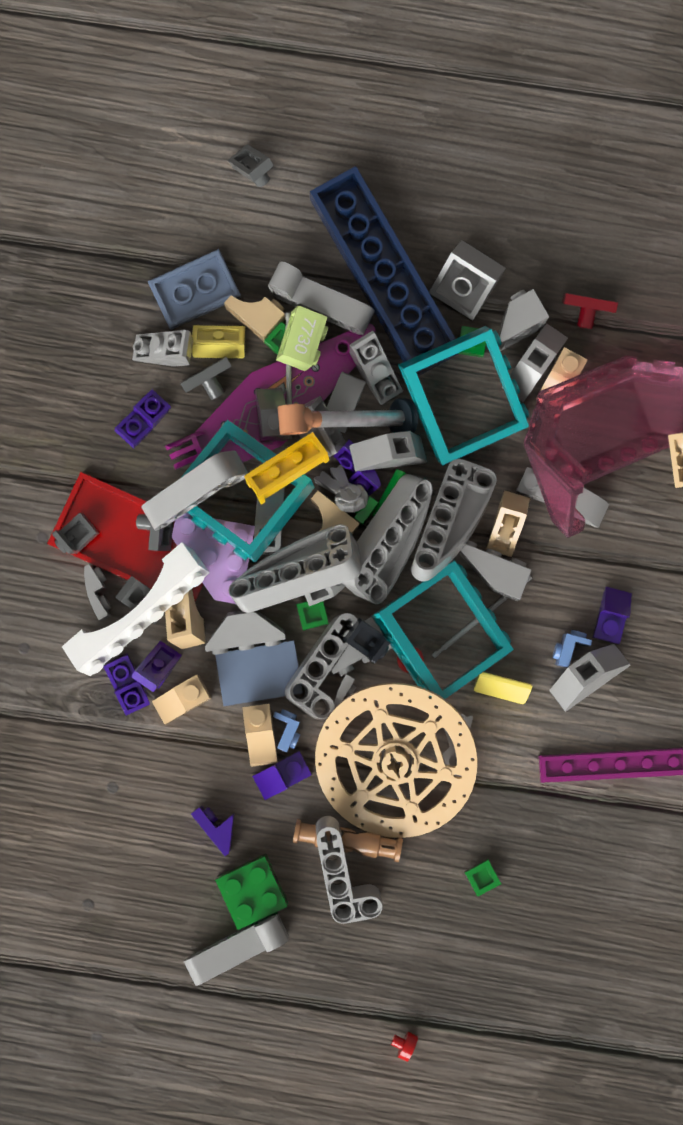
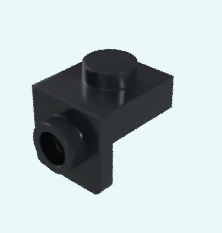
(367, 641)

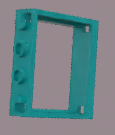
(425, 413)
(302, 489)
(409, 655)

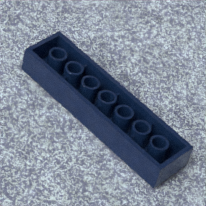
(381, 266)

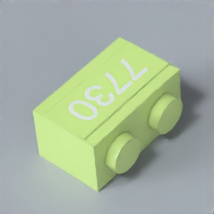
(302, 338)

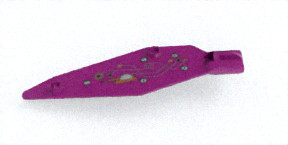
(241, 404)

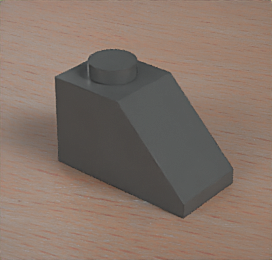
(267, 412)

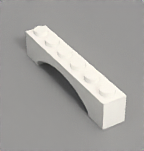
(179, 574)

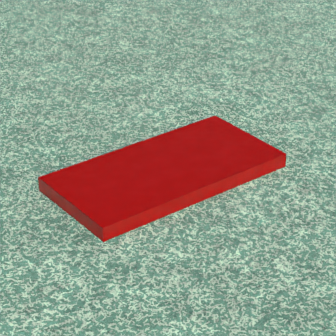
(120, 544)

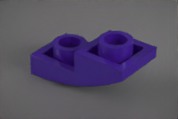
(142, 419)
(366, 478)
(127, 690)

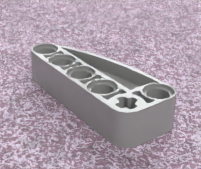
(461, 515)
(391, 538)
(299, 569)

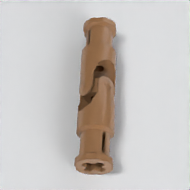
(366, 843)

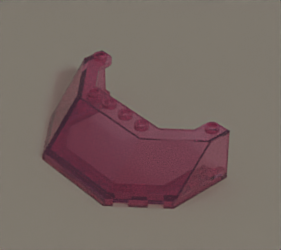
(599, 427)

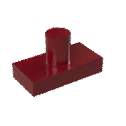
(588, 308)

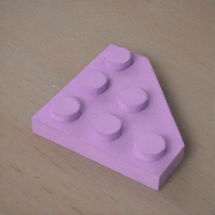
(218, 559)

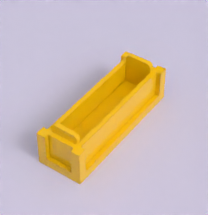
(286, 467)

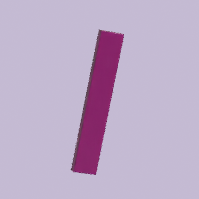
(611, 765)

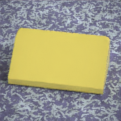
(218, 341)
(502, 687)

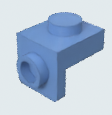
(564, 650)
(290, 736)

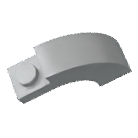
(588, 503)

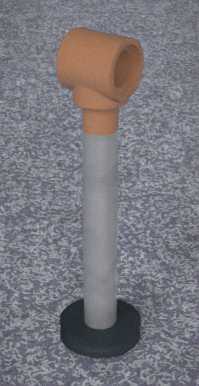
(300, 419)

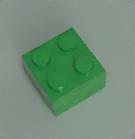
(251, 891)

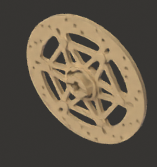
(400, 749)

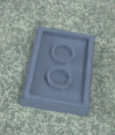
(194, 289)
(257, 673)

